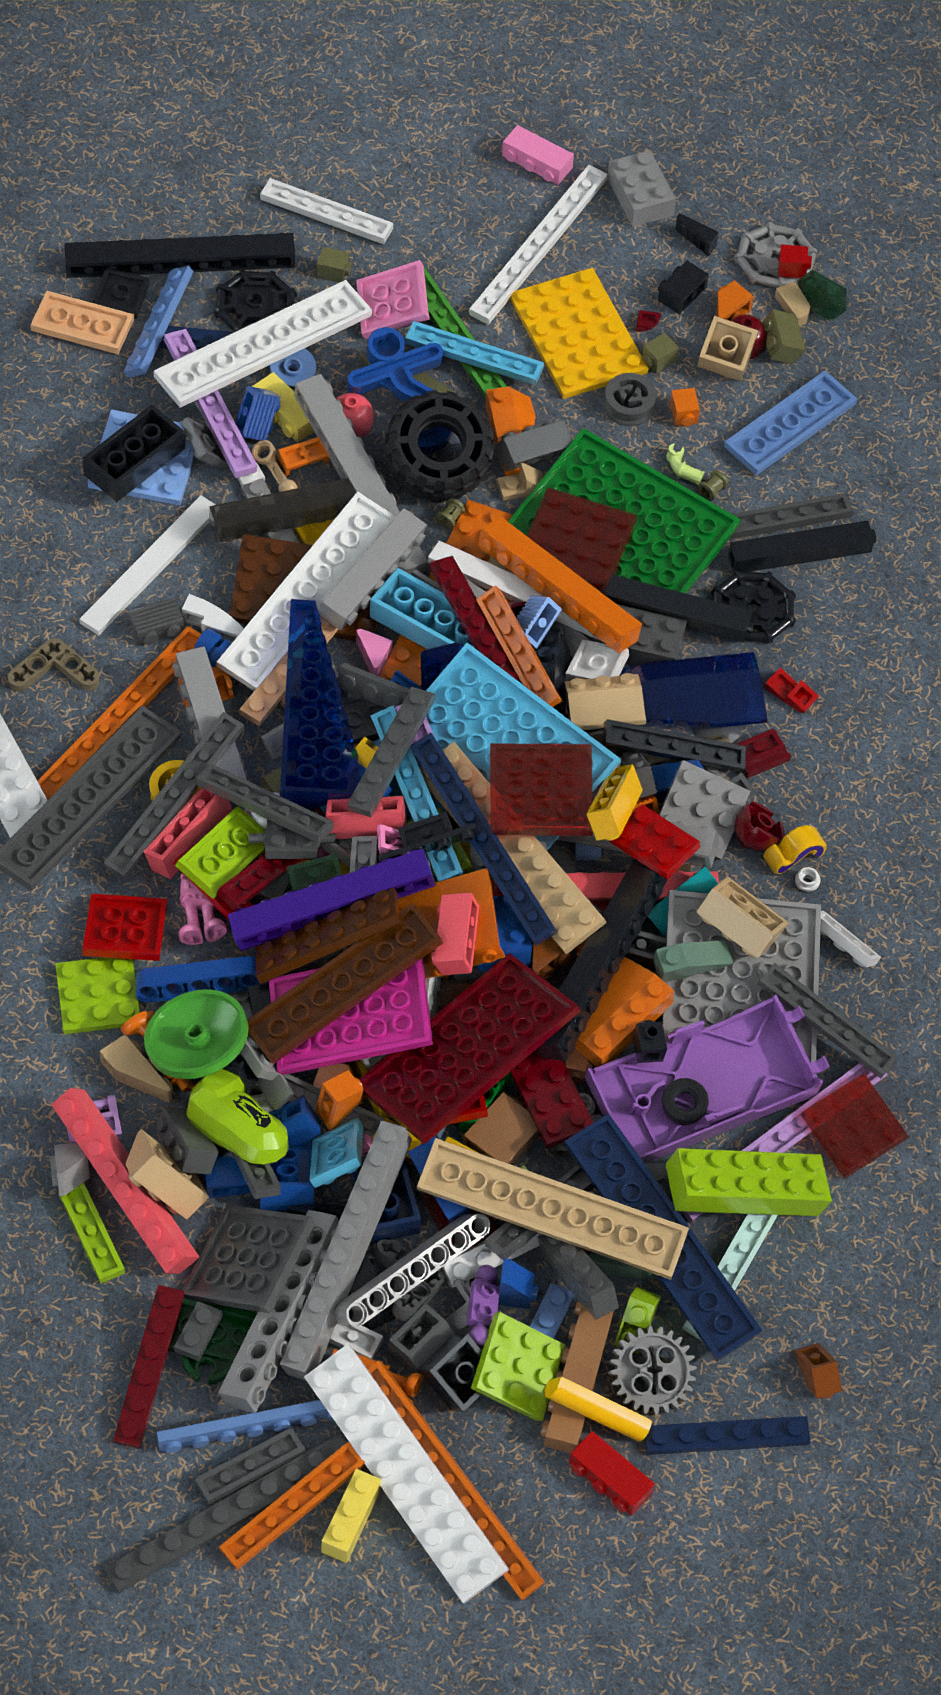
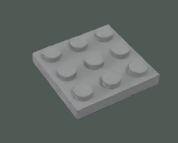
(704, 801)

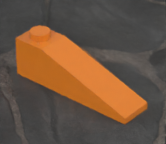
(508, 412)

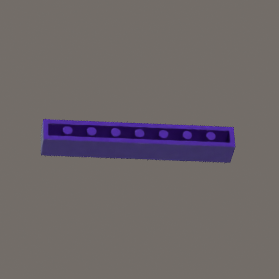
(297, 908)

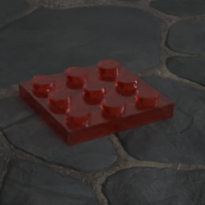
(854, 1125)

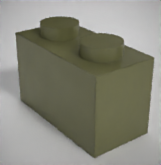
(783, 336)

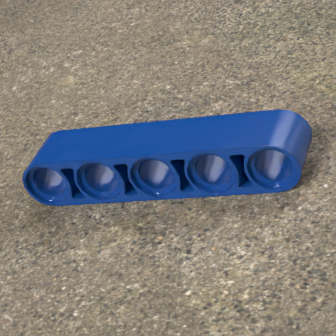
(170, 981)

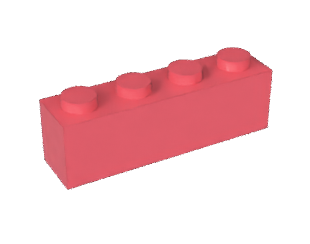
(186, 829)

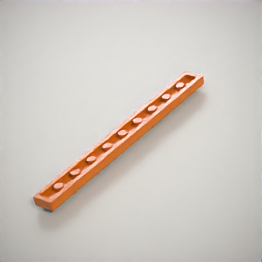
(138, 694)
(521, 1573)

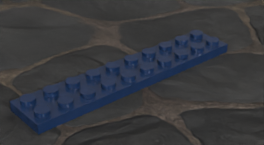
(696, 1282)

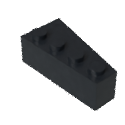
(554, 657)

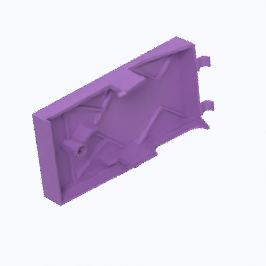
(744, 1063)

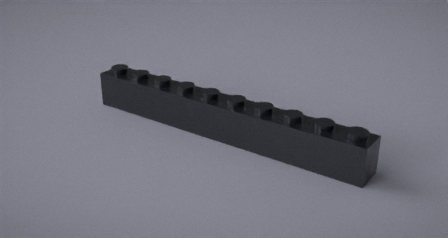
(163, 255)
(604, 953)

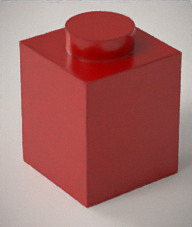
(793, 261)

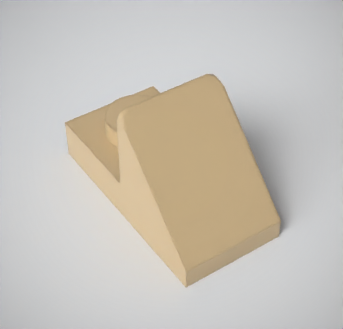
(519, 484)

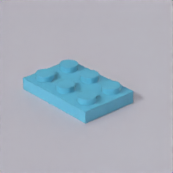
(336, 1153)

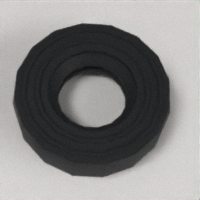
(689, 1086)

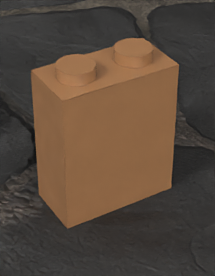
(504, 1133)

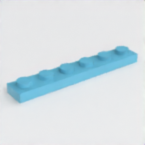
(476, 353)

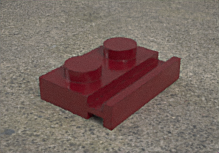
(764, 753)

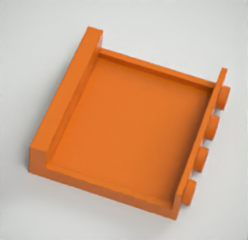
(481, 885)

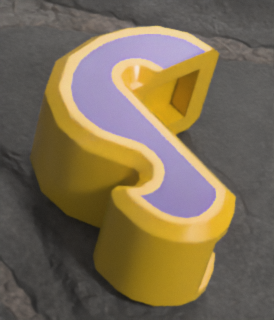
(793, 848)

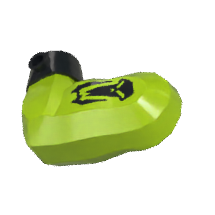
(234, 1119)

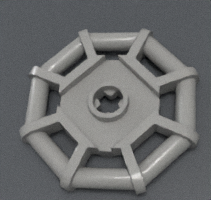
(765, 249)

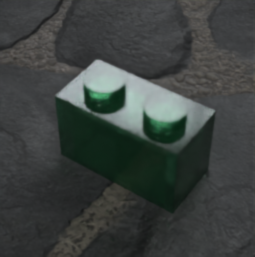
(312, 871)

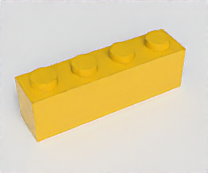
(614, 803)

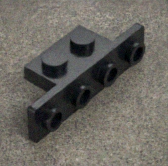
(431, 835)

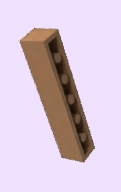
(581, 1367)

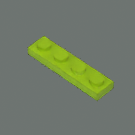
(92, 1234)

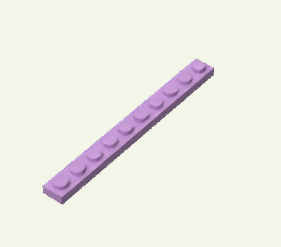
(793, 1127)

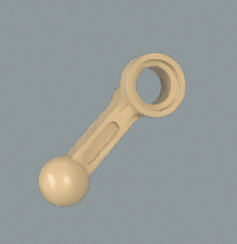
(272, 463)

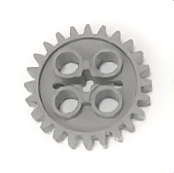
(676, 1370)

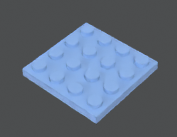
(169, 481)

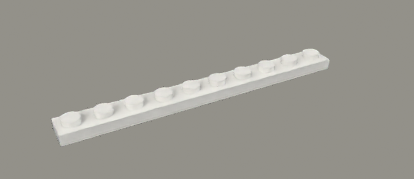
(538, 244)

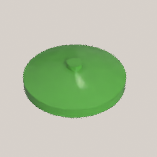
(196, 1034)

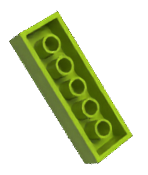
(748, 1182)

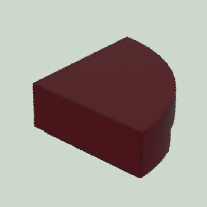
(646, 320)

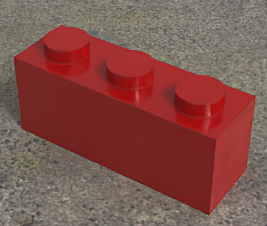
(611, 1474)

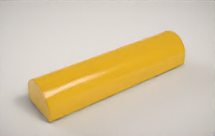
(598, 1408)

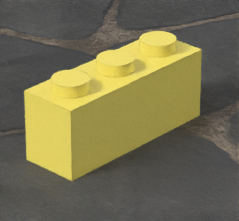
(290, 415)
(351, 1516)

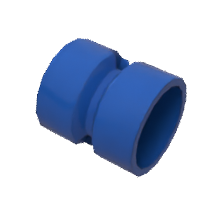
(214, 645)

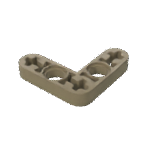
(55, 659)

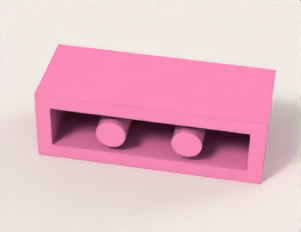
(537, 155)

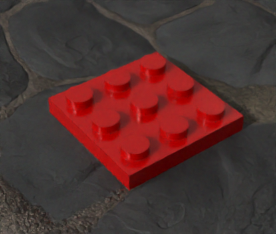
(125, 927)

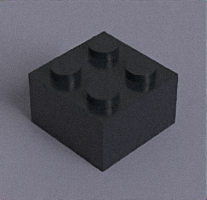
(452, 1371)

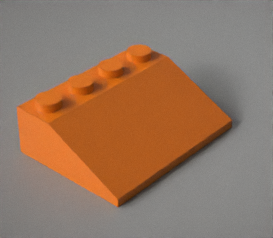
(630, 999)

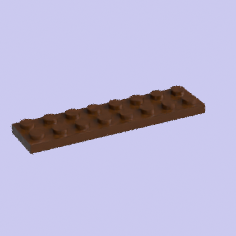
(342, 984)

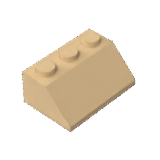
(603, 698)
(742, 917)
(156, 1170)

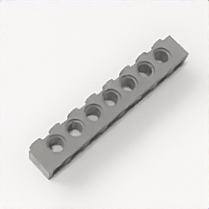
(271, 1332)

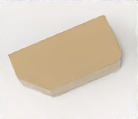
(793, 301)

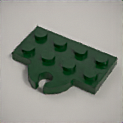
(223, 1344)

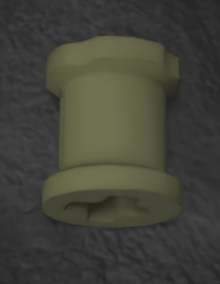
(712, 485)
(445, 513)

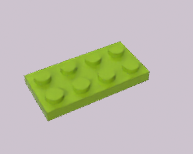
(222, 852)

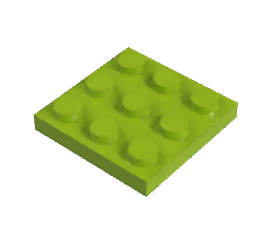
(96, 993)
(517, 1366)

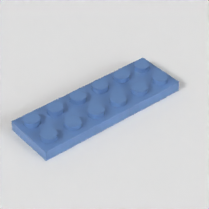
(790, 422)

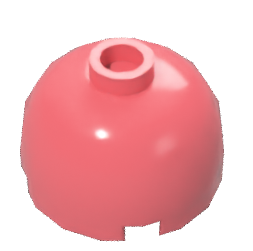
(359, 411)

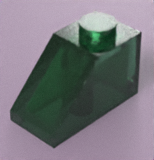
(823, 295)

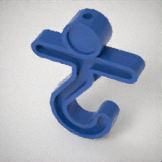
(394, 371)

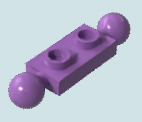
(482, 1303)

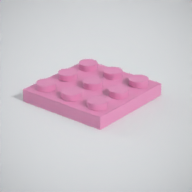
(394, 297)

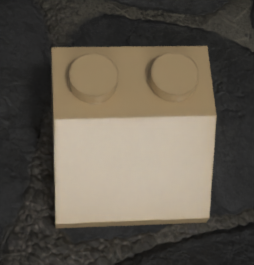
(727, 348)

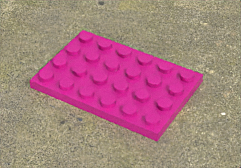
(381, 1024)

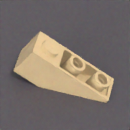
(131, 1068)

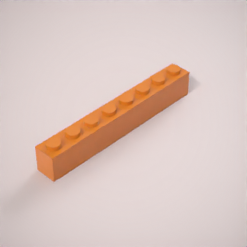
(560, 583)

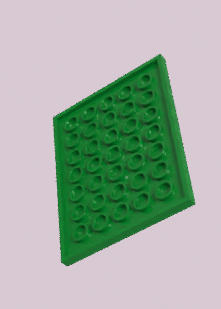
(674, 528)

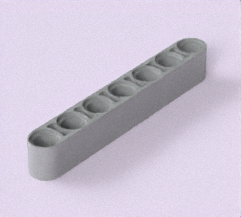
(401, 1270)

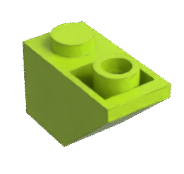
(638, 1313)

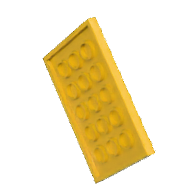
(577, 332)

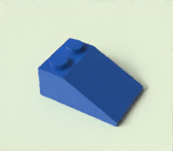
(294, 1178)

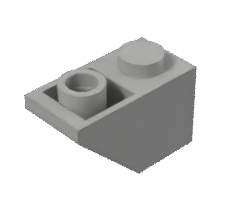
(68, 1167)

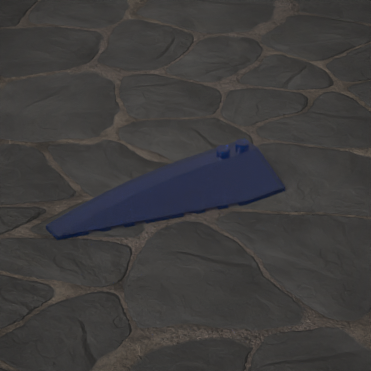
(703, 690)
(315, 726)

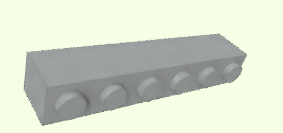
(372, 569)
(204, 701)

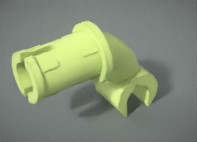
(681, 469)

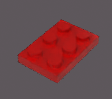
(656, 842)

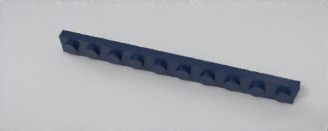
(486, 844)

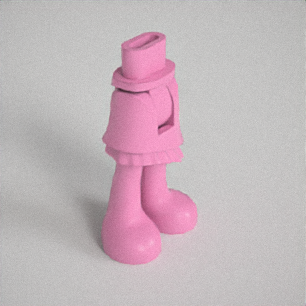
(191, 900)

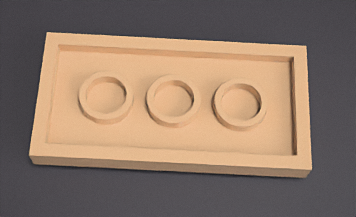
(82, 322)

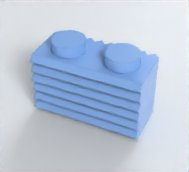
(538, 618)

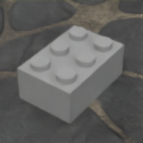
(641, 188)

